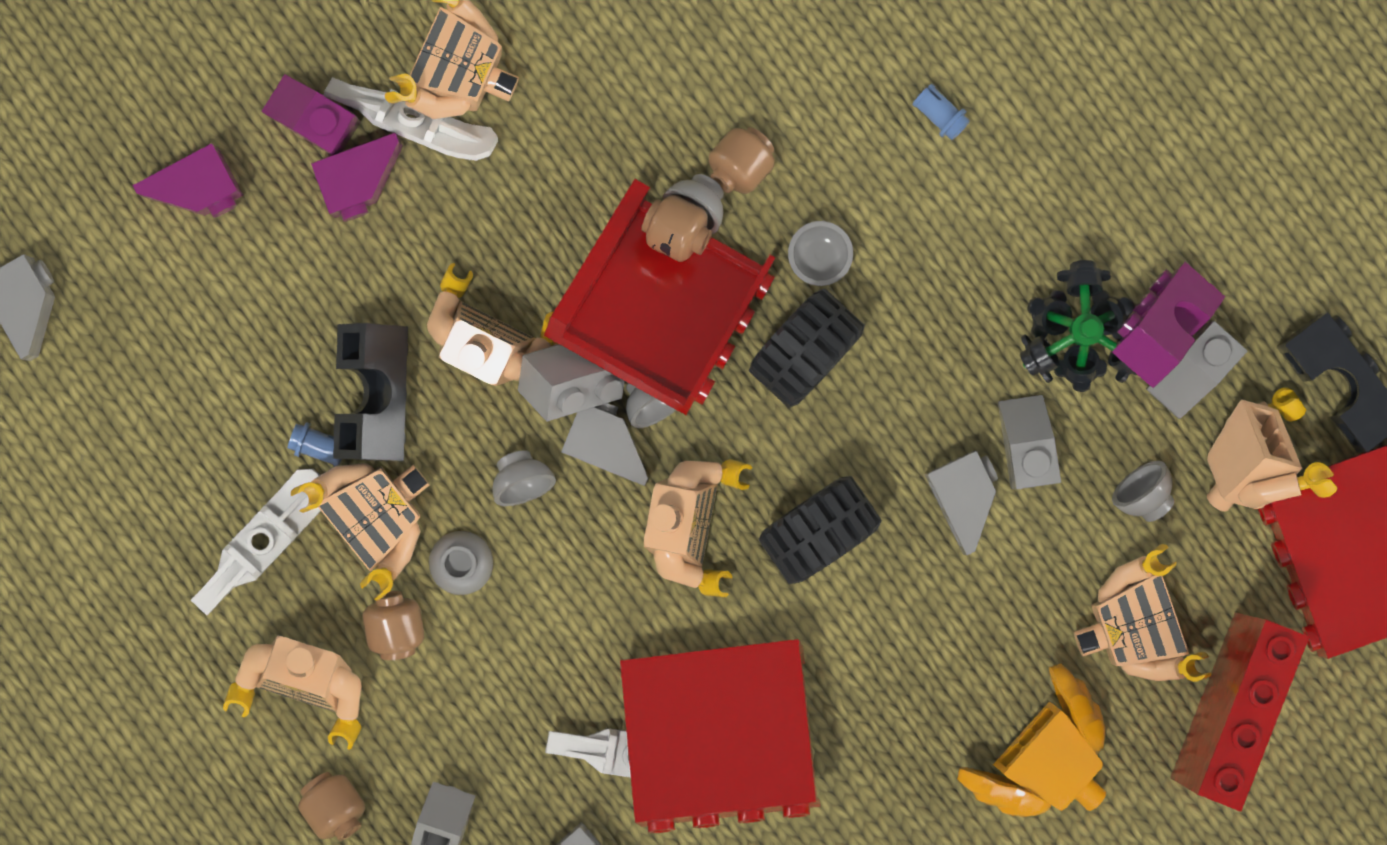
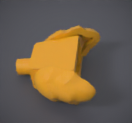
(1050, 758)

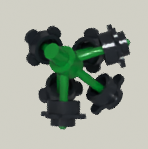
(1054, 317)

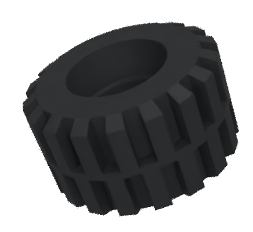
(806, 347)
(820, 530)

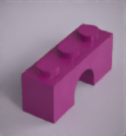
(1165, 321)

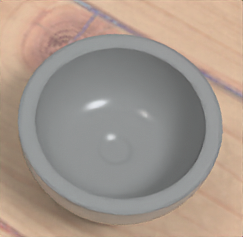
(703, 193)
(820, 253)
(644, 409)
(521, 479)
(1145, 492)
(460, 563)

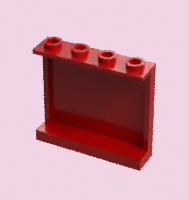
(654, 316)
(1337, 555)
(1239, 710)
(718, 735)

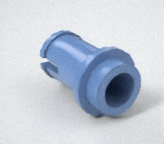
(941, 112)
(312, 443)

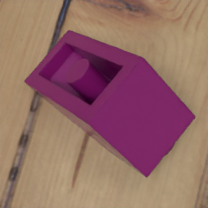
(311, 115)
(356, 176)
(195, 184)

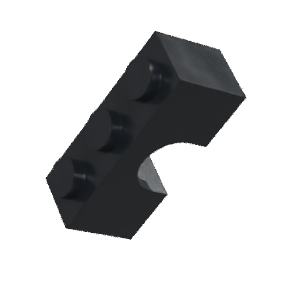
(1326, 346)
(380, 361)

